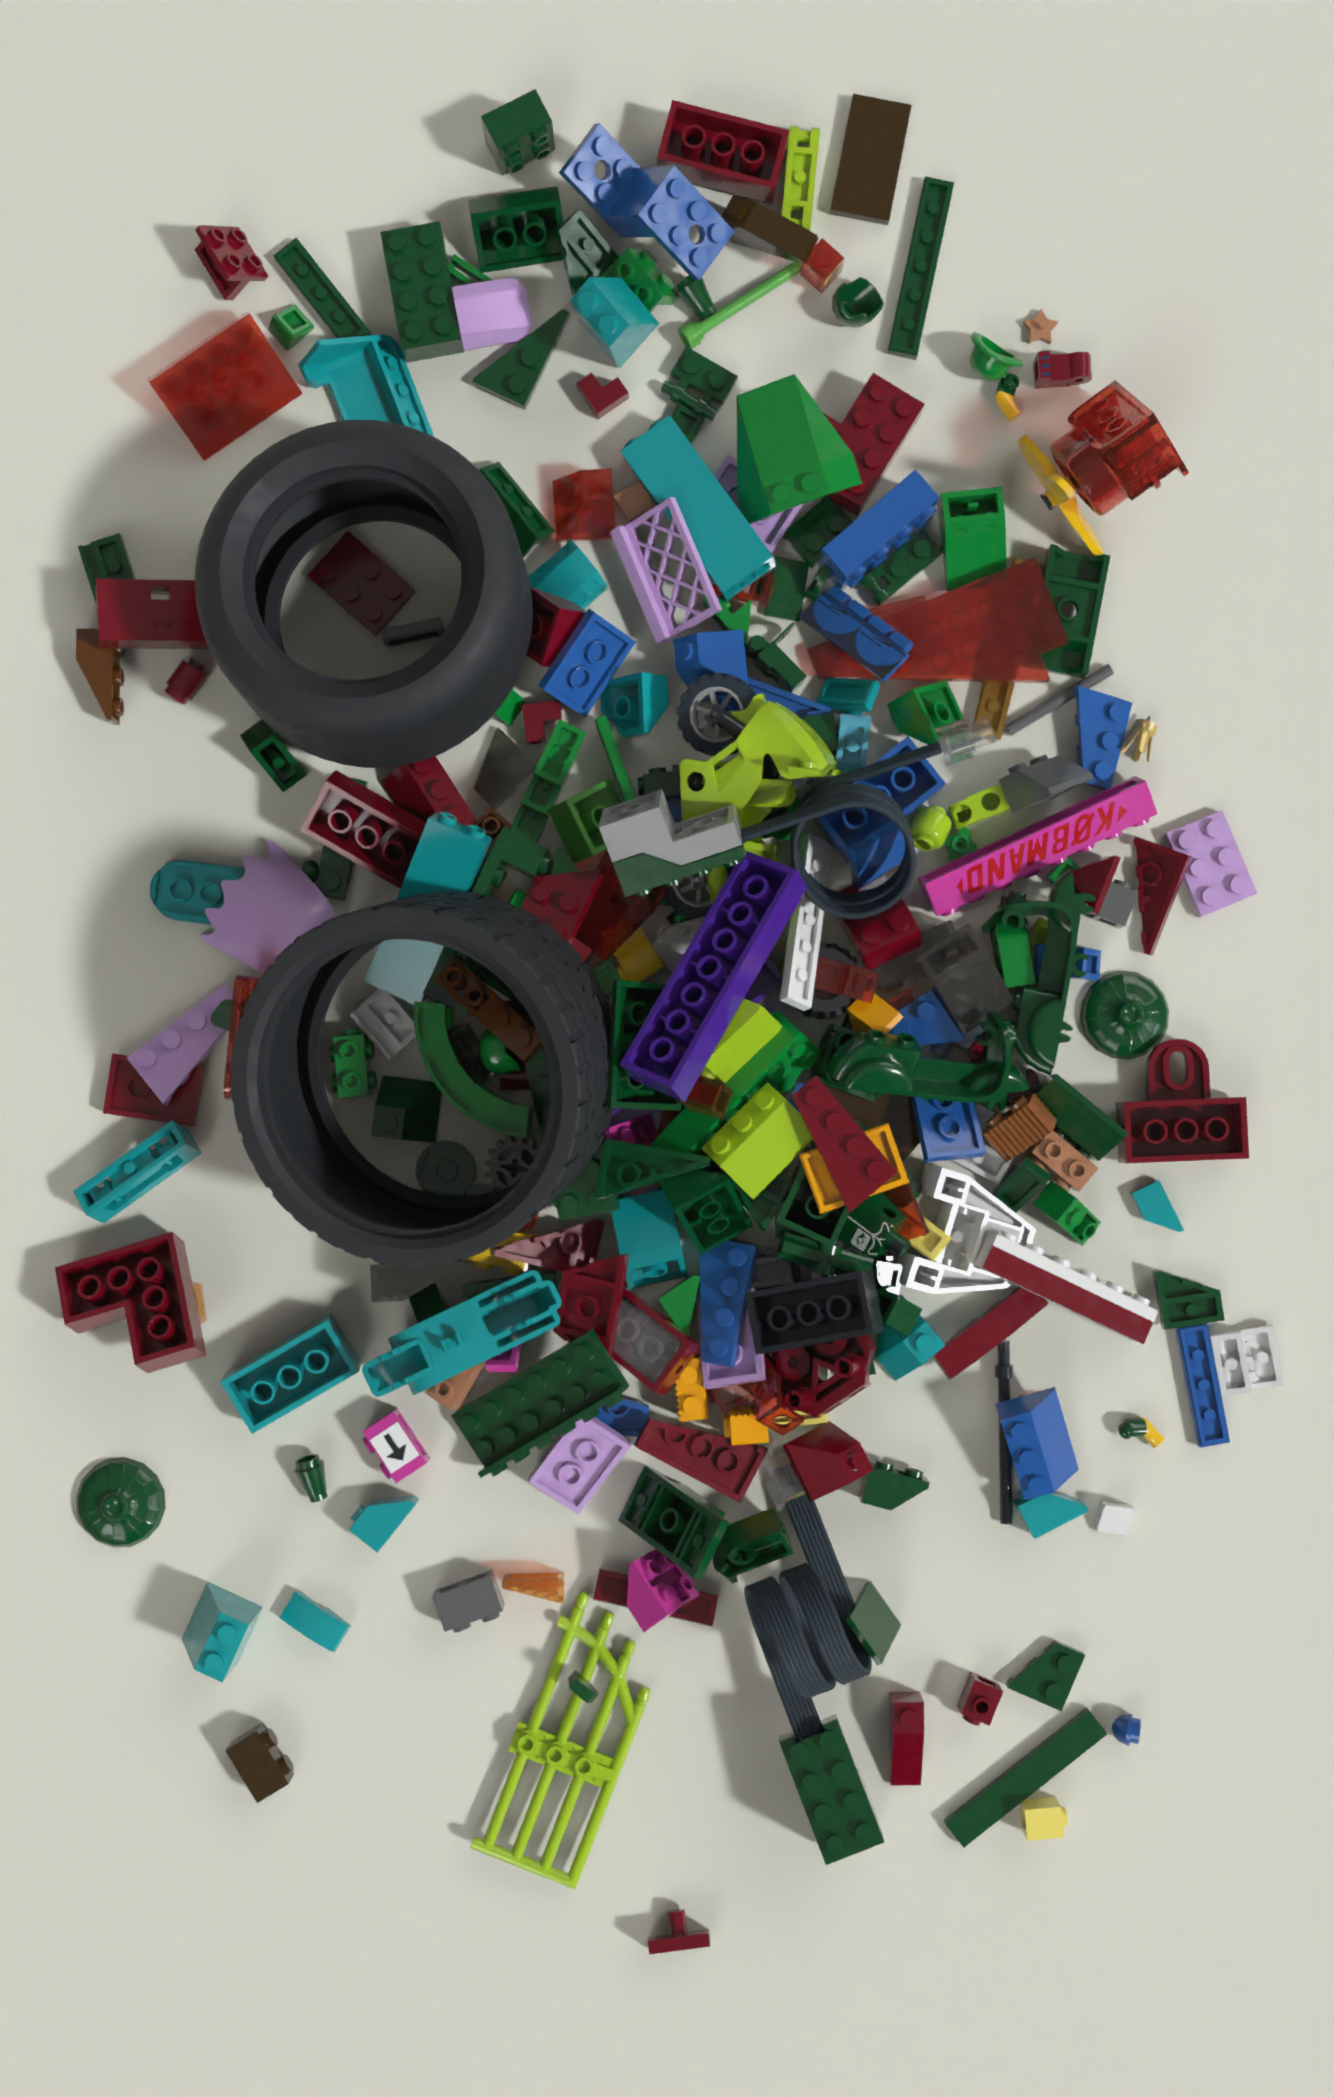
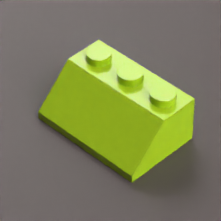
(759, 1140)

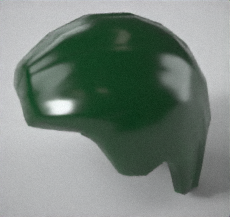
(856, 303)

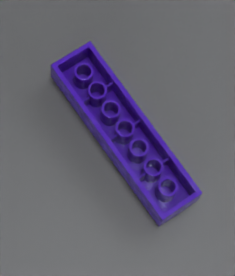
(714, 976)

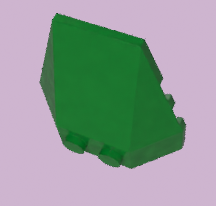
(787, 451)

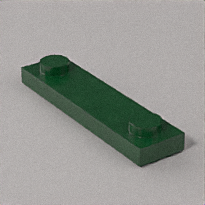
(335, 870)

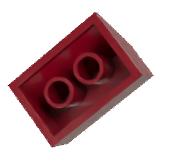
(426, 789)

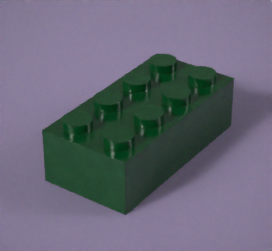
(422, 291)

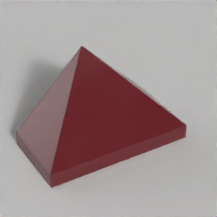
(1095, 880)

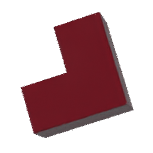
(599, 398)
(537, 715)

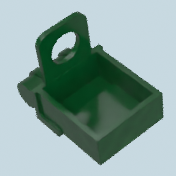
(774, 662)

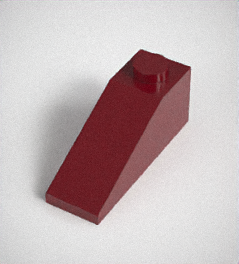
(906, 1737)

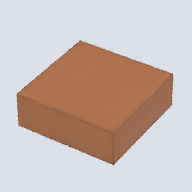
(633, 501)

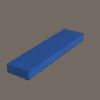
(1202, 1385)

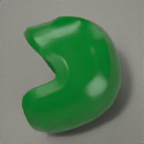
(497, 1056)

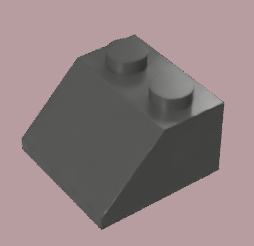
(1041, 781)

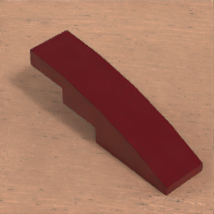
(988, 1331)

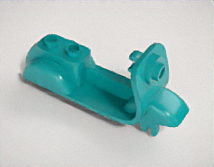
(466, 1335)

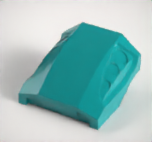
(569, 576)

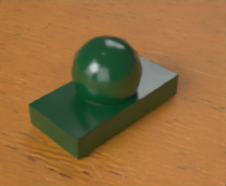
(1021, 1184)

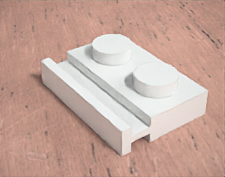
(385, 1023)

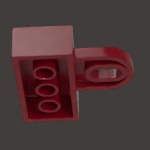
(1181, 1118)

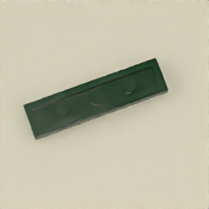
(319, 291)

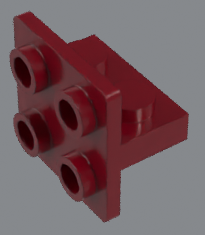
(228, 259)

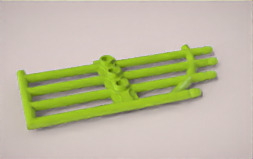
(567, 1756)

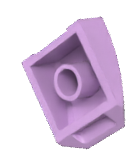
(492, 313)

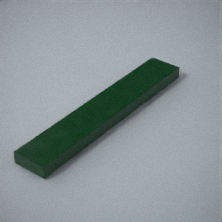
(920, 268)
(1025, 1777)

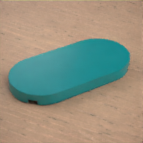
(189, 887)

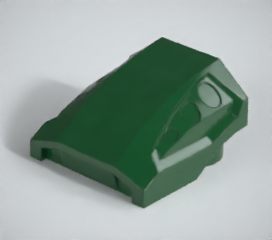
(829, 1044)

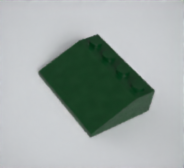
(629, 1010)

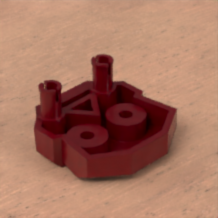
(807, 1386)

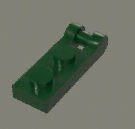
(901, 567)

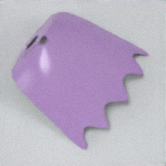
(266, 909)

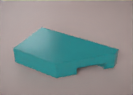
(1155, 1206)

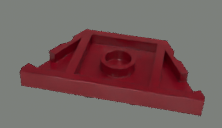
(563, 899)
(592, 1299)

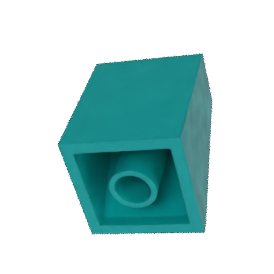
(613, 316)
(650, 1236)
(219, 1631)

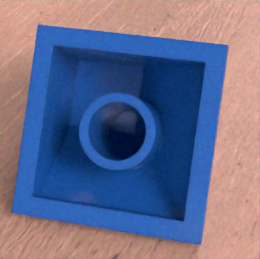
(710, 654)

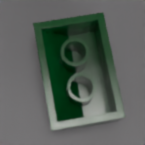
(517, 229)
(1079, 1118)
(706, 1207)

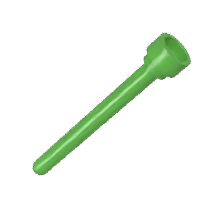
(693, 333)

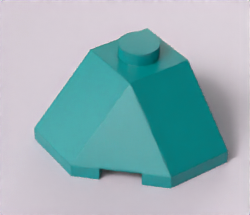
(635, 702)
(903, 1353)

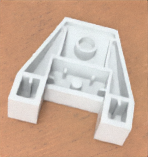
(967, 1217)

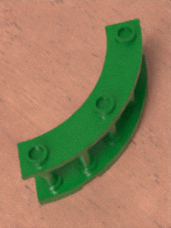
(476, 1101)

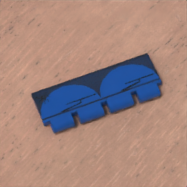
(857, 632)

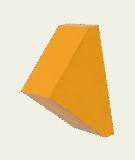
(873, 1015)

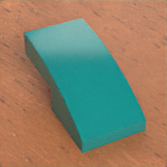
(315, 1622)

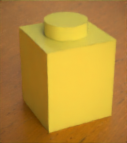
(1043, 1818)

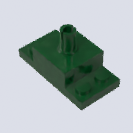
(674, 1521)

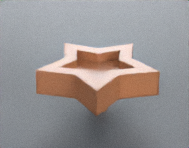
(1040, 328)

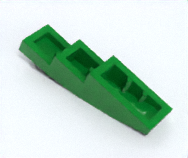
(548, 780)

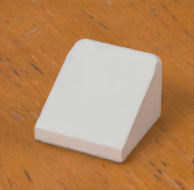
(1114, 1518)

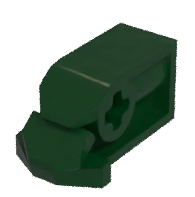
(752, 1544)

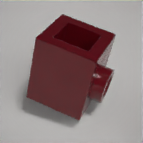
(979, 1699)

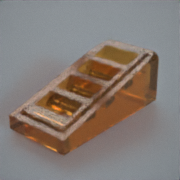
(541, 1585)

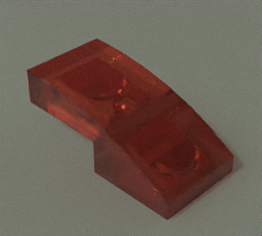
(845, 980)

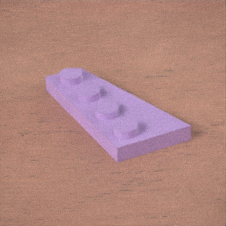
(180, 1047)

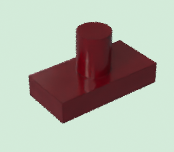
(678, 1936)

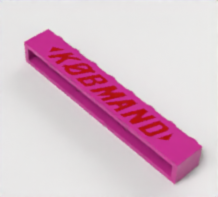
(1037, 846)

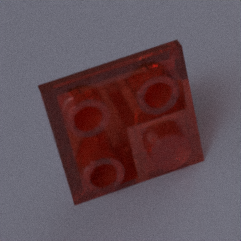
(584, 505)

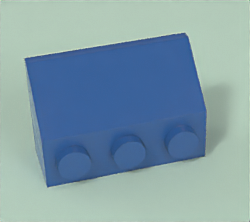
(1038, 1442)

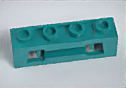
(137, 1172)

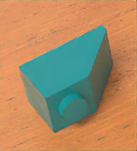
(1048, 1511)
(380, 1519)

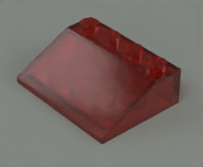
(225, 385)

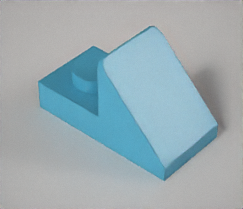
(852, 741)

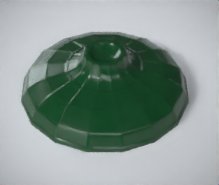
(1124, 1015)
(120, 1502)

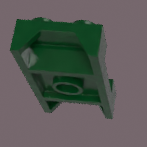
(1080, 582)

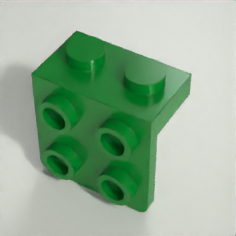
(643, 278)

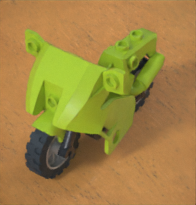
(769, 744)

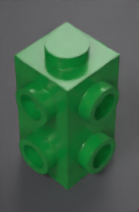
(352, 1064)

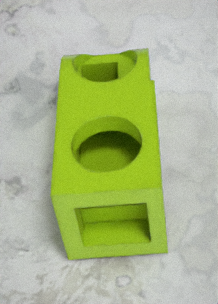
(979, 807)

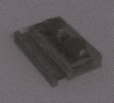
(466, 1050)

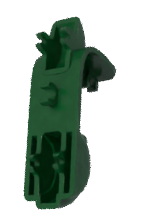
(1043, 1008)
(894, 1066)

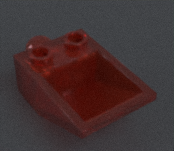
(612, 915)

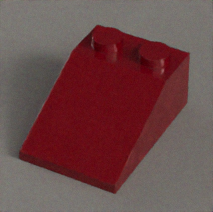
(884, 934)

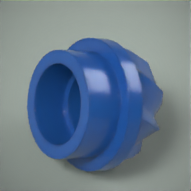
(1127, 1729)

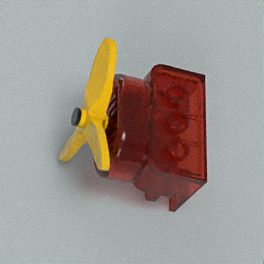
(1105, 457)

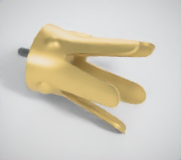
(1144, 731)

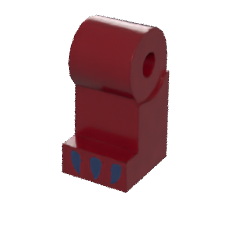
(1061, 369)

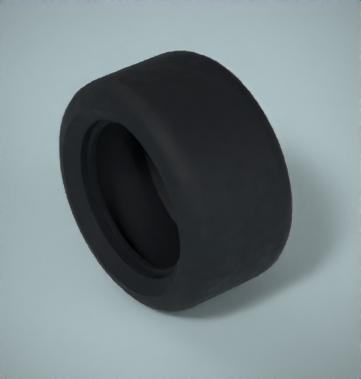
(296, 499)

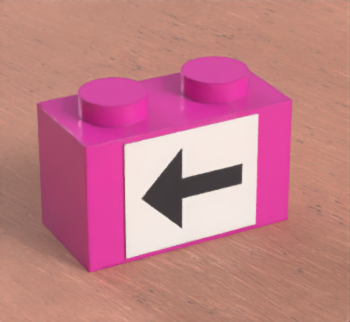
(395, 1446)

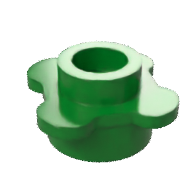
(962, 836)

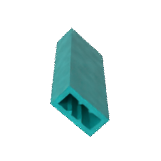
(723, 537)
(443, 861)

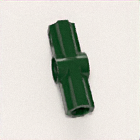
(820, 1256)

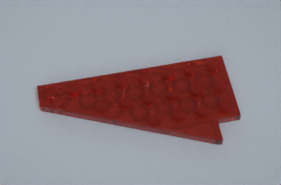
(969, 634)

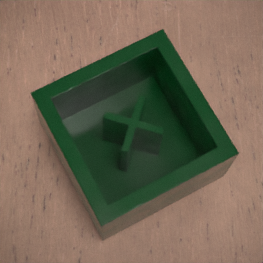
(518, 132)

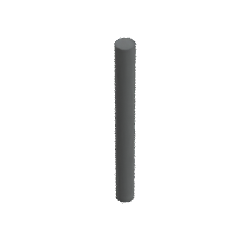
(1057, 700)

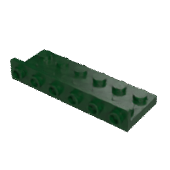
(541, 1403)

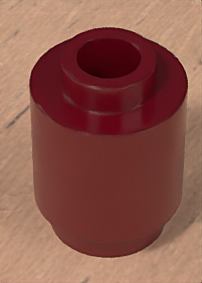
(186, 681)

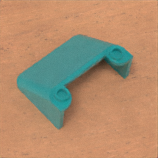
(366, 380)

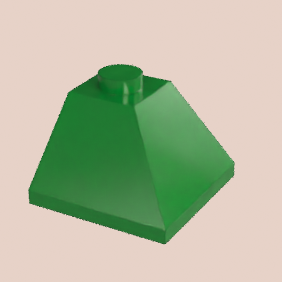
(923, 710)

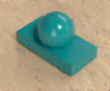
(849, 695)

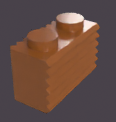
(1019, 1127)

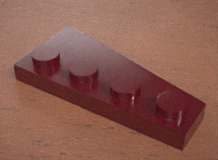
(847, 1151)
(703, 1456)

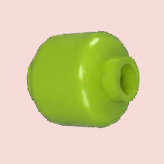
(930, 827)

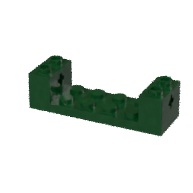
(510, 851)

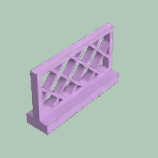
(649, 587)

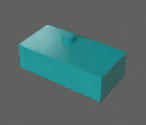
(291, 1373)

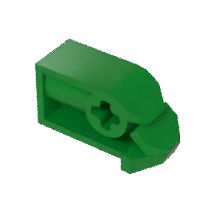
(1010, 950)

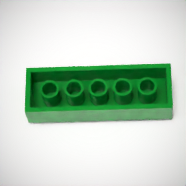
(776, 1062)

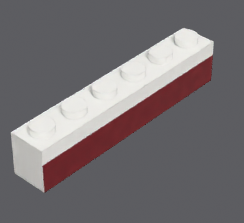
(1066, 1287)

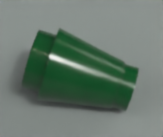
(696, 297)
(311, 1475)

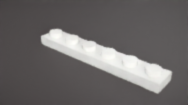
(805, 929)

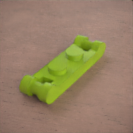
(800, 175)

